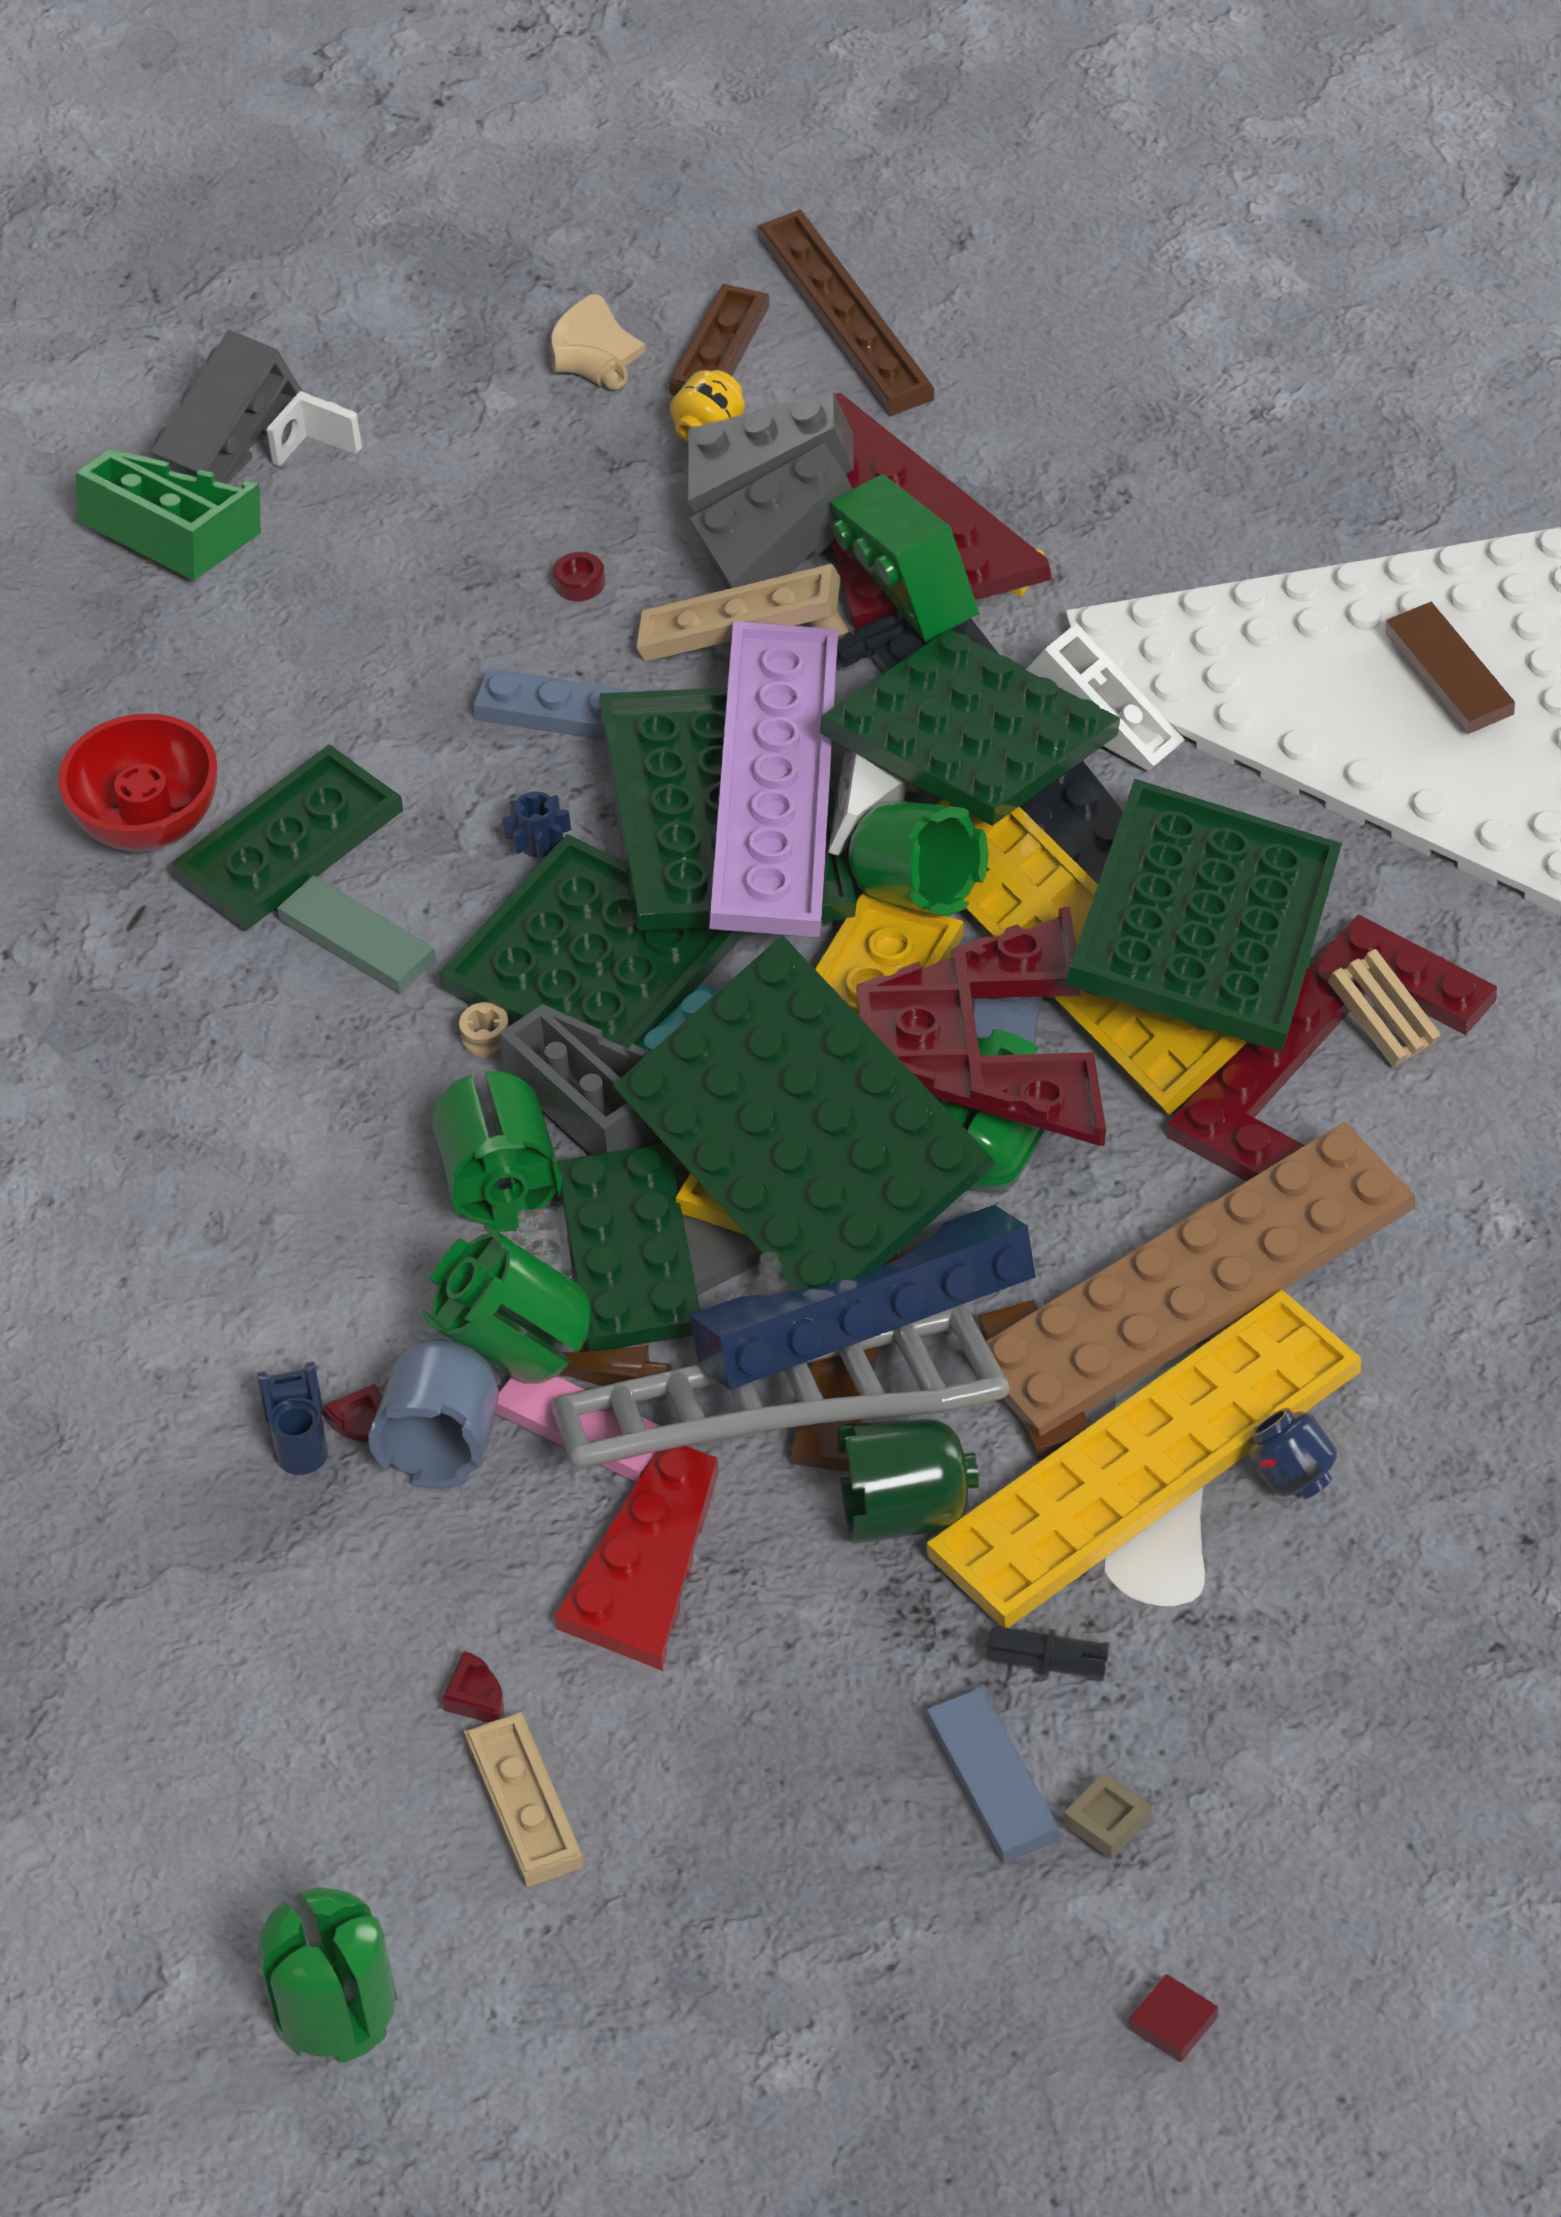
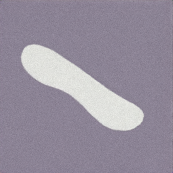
(1166, 1558)

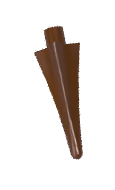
(613, 1365)

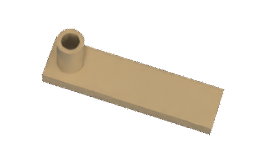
(709, 618)

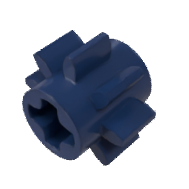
(536, 823)

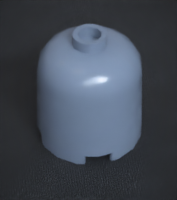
(436, 1414)

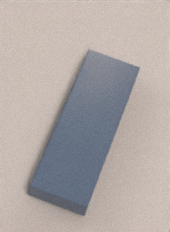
(993, 1775)

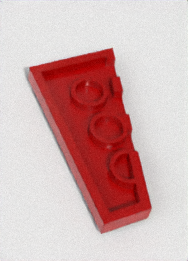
(638, 1571)

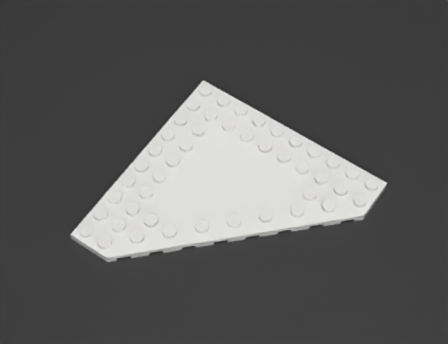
(1324, 702)

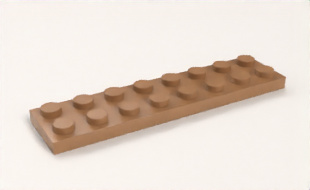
(1197, 1278)

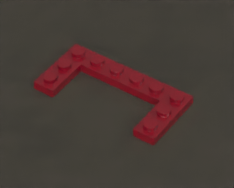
(1222, 1113)

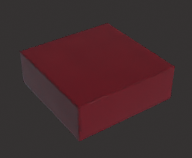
(1173, 2017)

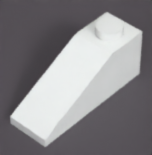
(1089, 673)
(861, 788)

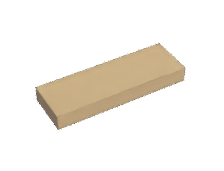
(524, 1799)

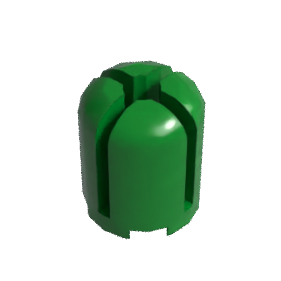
(1005, 1140)
(517, 1152)
(497, 1298)
(316, 1982)

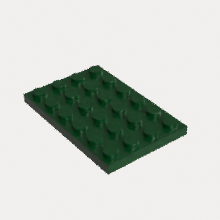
(666, 792)
(1205, 915)
(803, 1122)

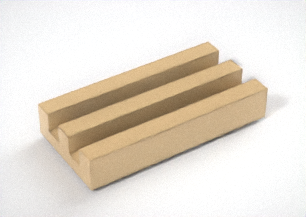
(1391, 1003)

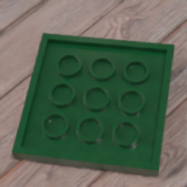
(970, 726)
(576, 947)

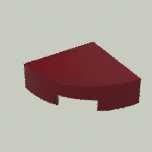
(354, 1413)
(474, 1691)

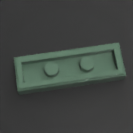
(356, 934)

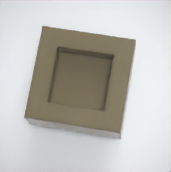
(1107, 1815)

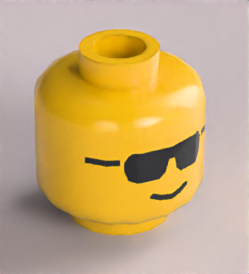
(706, 399)

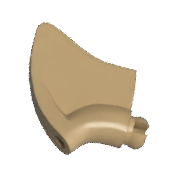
(594, 344)

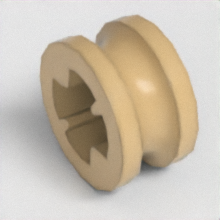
(482, 1016)

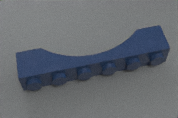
(781, 1330)

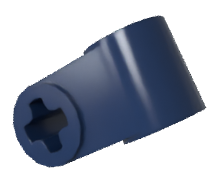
(295, 1419)

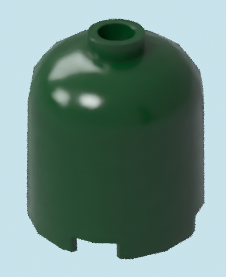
(904, 1478)

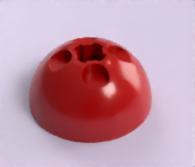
(139, 781)

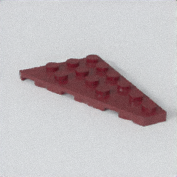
(990, 551)

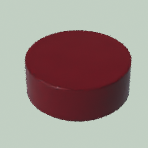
(579, 576)

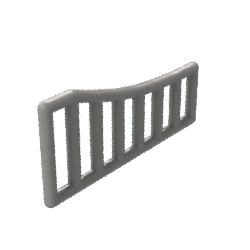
(809, 1410)

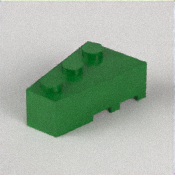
(167, 514)
(906, 554)

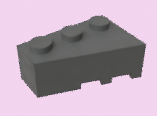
(575, 1078)

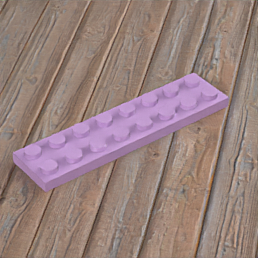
(774, 781)

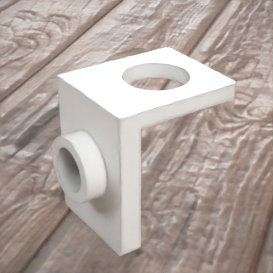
(317, 420)

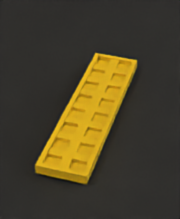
(1026, 886)
(1140, 1459)

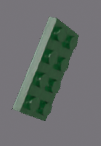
(287, 837)
(629, 1246)

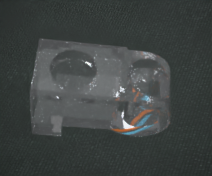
(545, 1236)

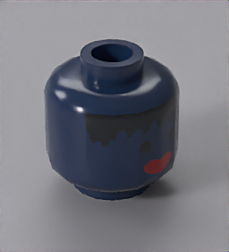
(1292, 1453)

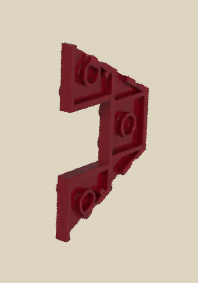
(932, 1029)

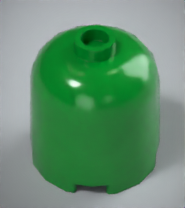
(918, 856)

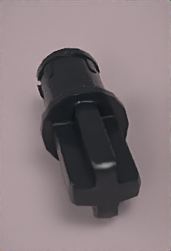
(1047, 1652)

